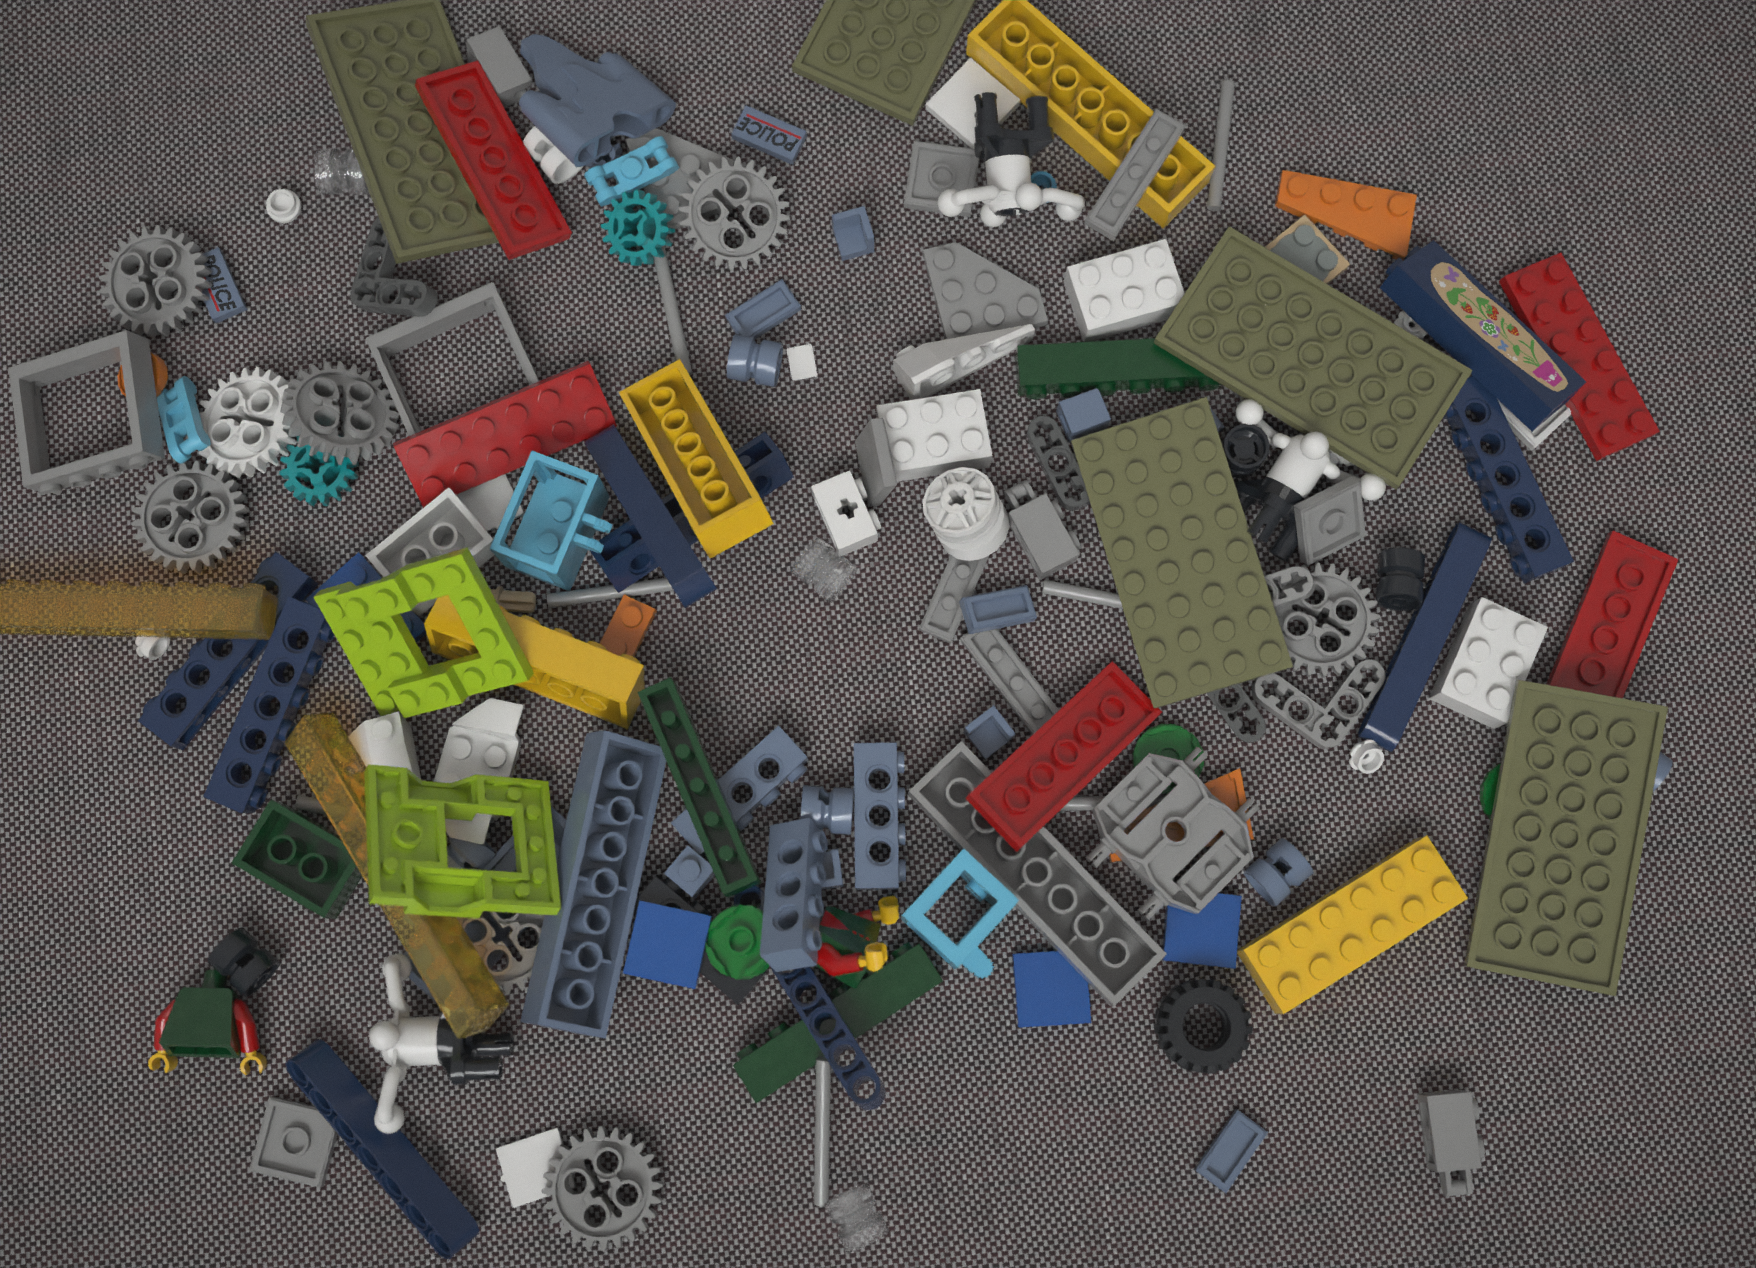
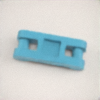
(631, 171)
(182, 418)

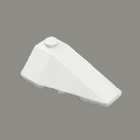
(944, 362)
(386, 742)

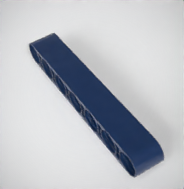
(650, 516)
(1424, 636)
(815, 1013)
(386, 1156)

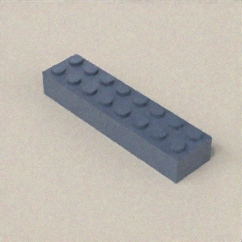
(598, 885)

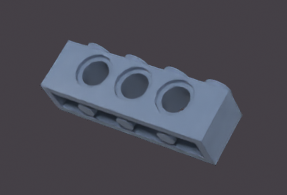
(774, 747)
(868, 760)
(793, 895)

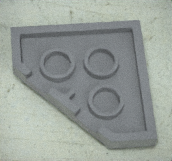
(690, 159)
(978, 294)

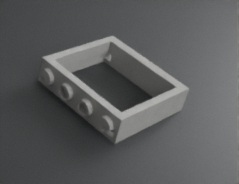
(439, 321)
(142, 406)

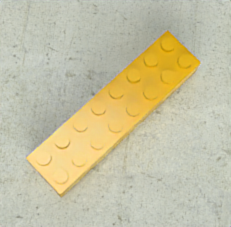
(1084, 101)

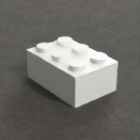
(1123, 290)
(936, 434)
(433, 531)
(1486, 660)

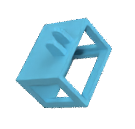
(556, 522)
(981, 886)

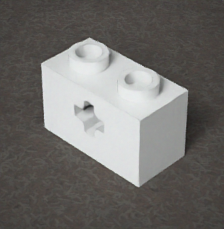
(846, 533)

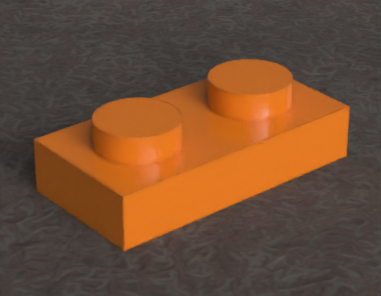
(628, 627)

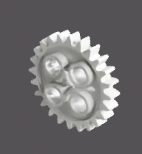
(246, 444)

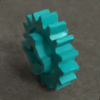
(651, 228)
(327, 483)

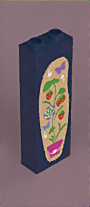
(1481, 334)

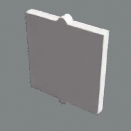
(489, 502)
(525, 1164)

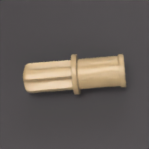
(515, 600)

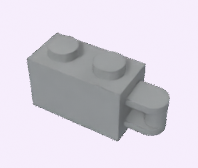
(1041, 531)
(1451, 1138)

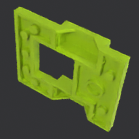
(388, 658)
(410, 844)

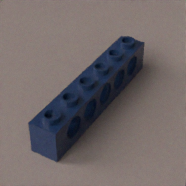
(1521, 488)
(626, 555)
(225, 671)
(226, 783)

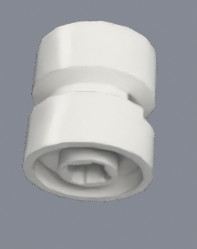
(552, 161)

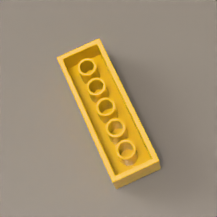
(696, 459)
(563, 666)
(1351, 925)

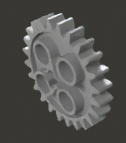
(756, 193)
(155, 281)
(306, 410)
(167, 499)
(1335, 591)
(514, 970)
(573, 1206)

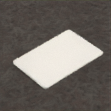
(801, 362)

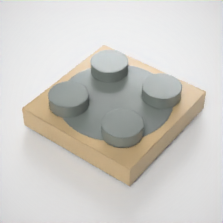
(1309, 250)

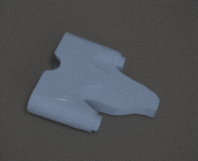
(588, 101)

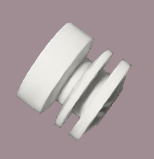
(966, 513)

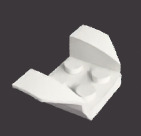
(480, 744)

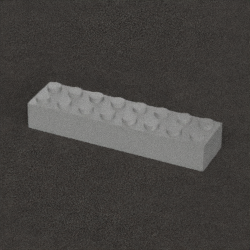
(1048, 881)

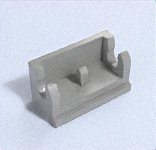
(499, 64)

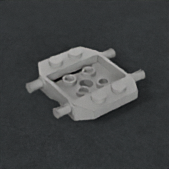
(1153, 854)

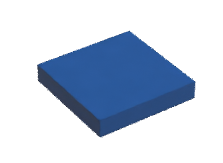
(1204, 937)
(667, 944)
(1049, 991)

